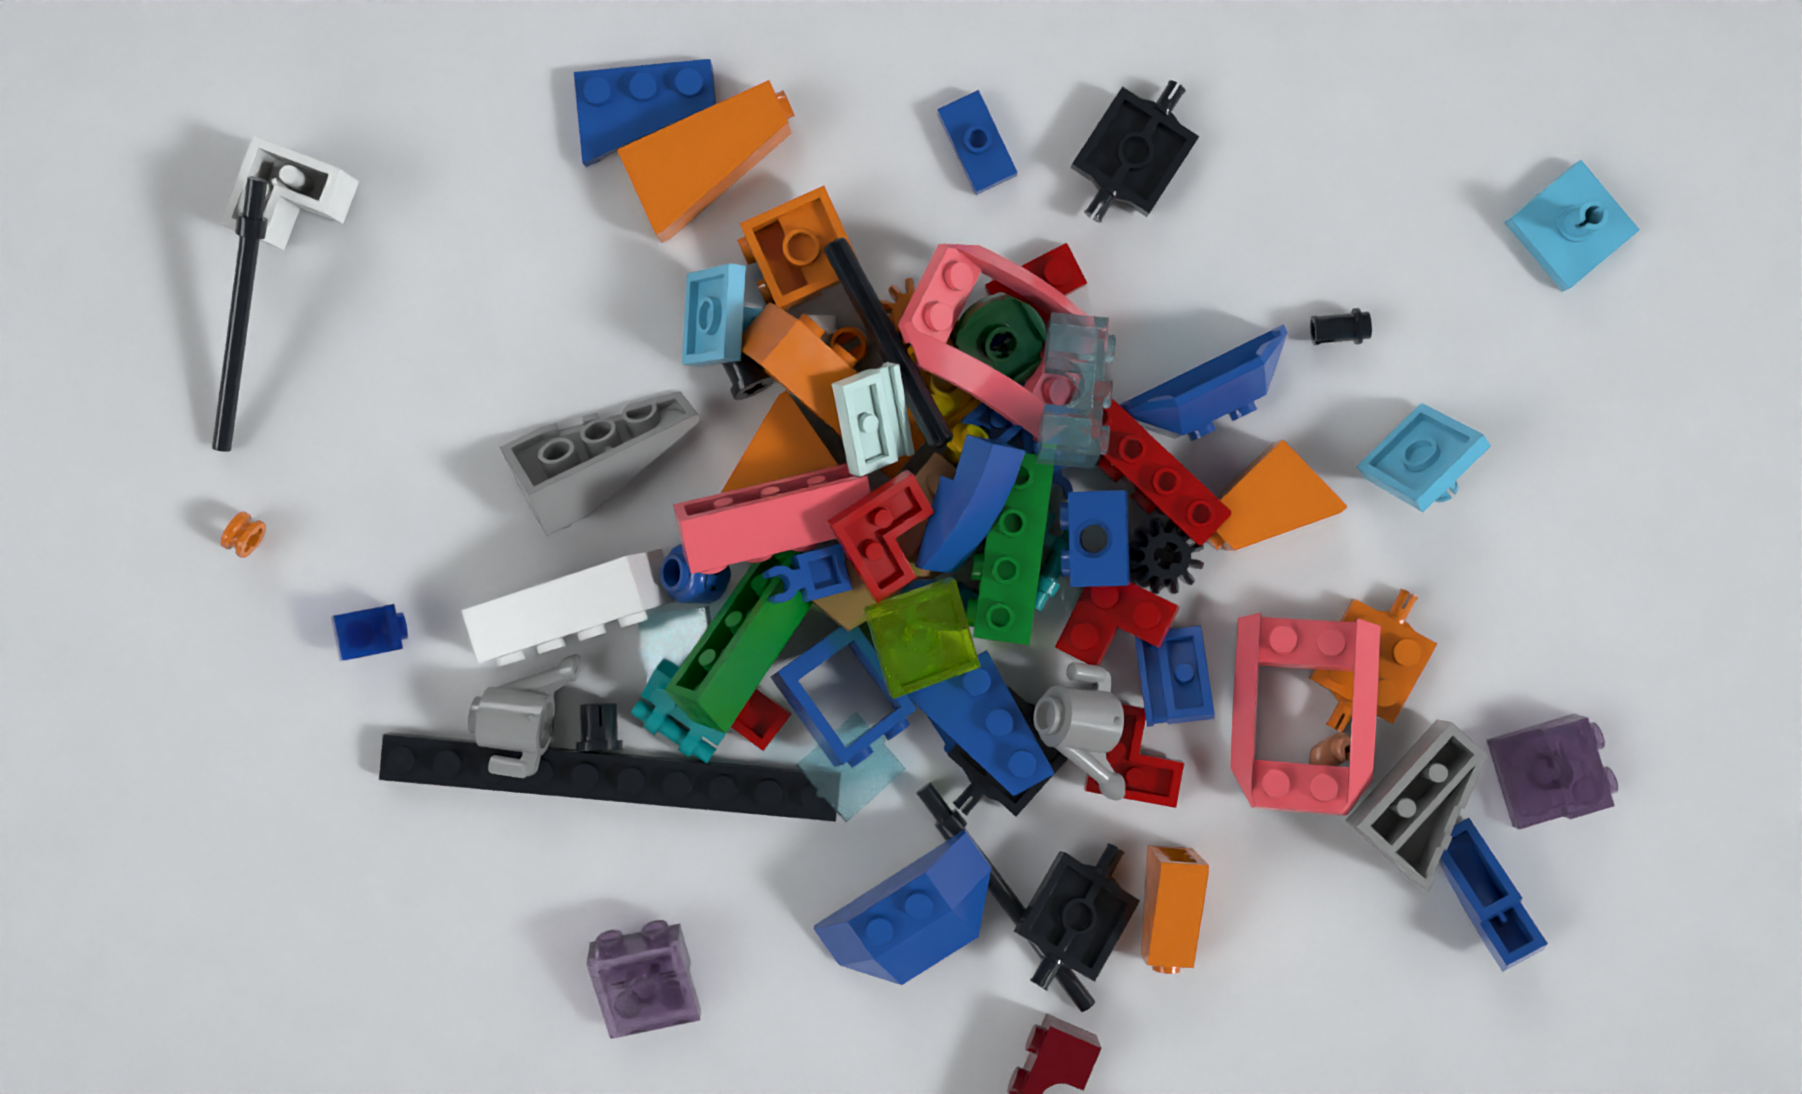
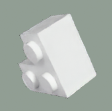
(292, 184)

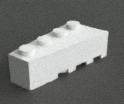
(567, 606)

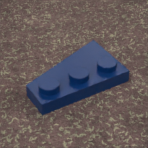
(636, 101)
(987, 724)

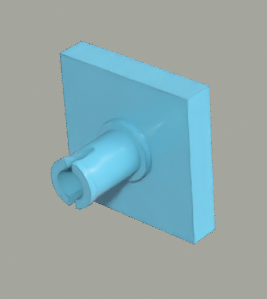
(1572, 225)
(715, 315)
(1423, 457)

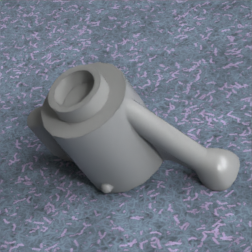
(520, 717)
(1084, 724)

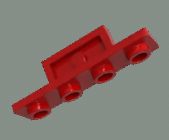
(1158, 478)

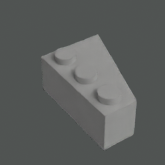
(1420, 801)

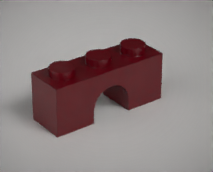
(1056, 1056)

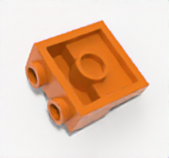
(790, 248)

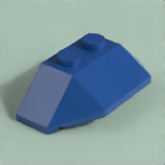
(1210, 390)
(913, 914)

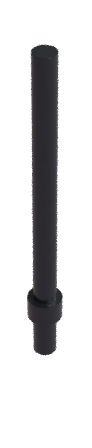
(251, 228)
(951, 823)

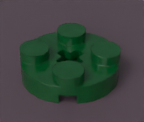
(1000, 315)

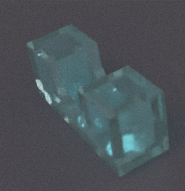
(1077, 350)

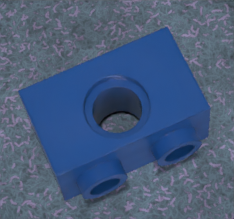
(1110, 512)

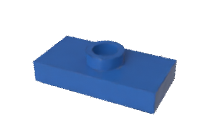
(977, 142)

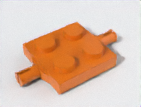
(1401, 661)

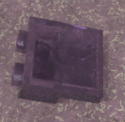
(1553, 771)
(643, 979)

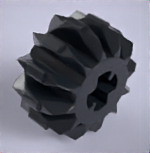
(1169, 571)

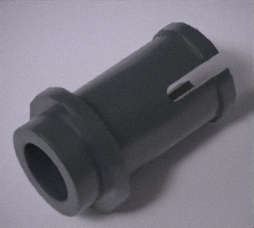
(1341, 327)

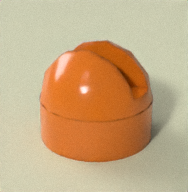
(846, 335)

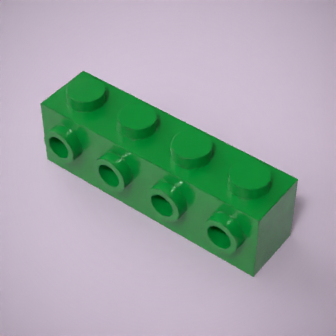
(1012, 559)
(737, 647)

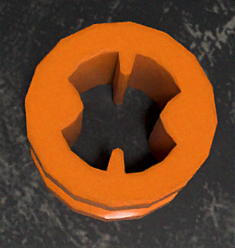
(243, 534)

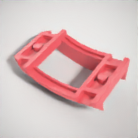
(936, 309)
(1305, 646)

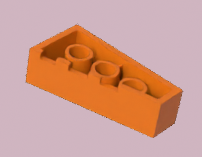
(807, 367)

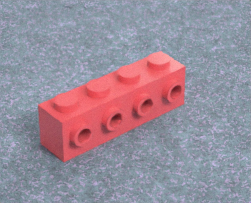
(765, 518)

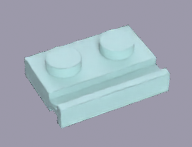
(873, 418)

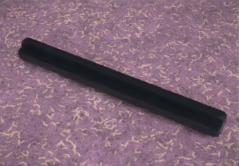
(888, 341)

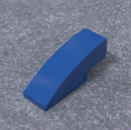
(968, 503)
(1490, 898)

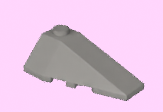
(582, 466)

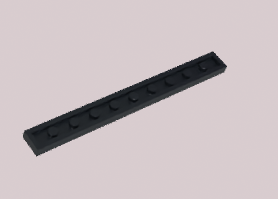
(607, 777)

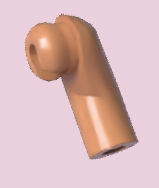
(1331, 751)

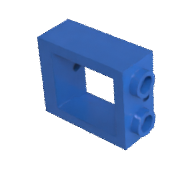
(788, 684)

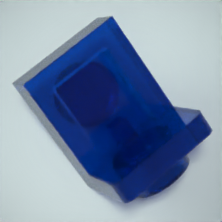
(369, 632)

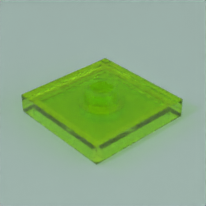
(921, 637)

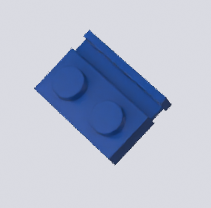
(1175, 678)

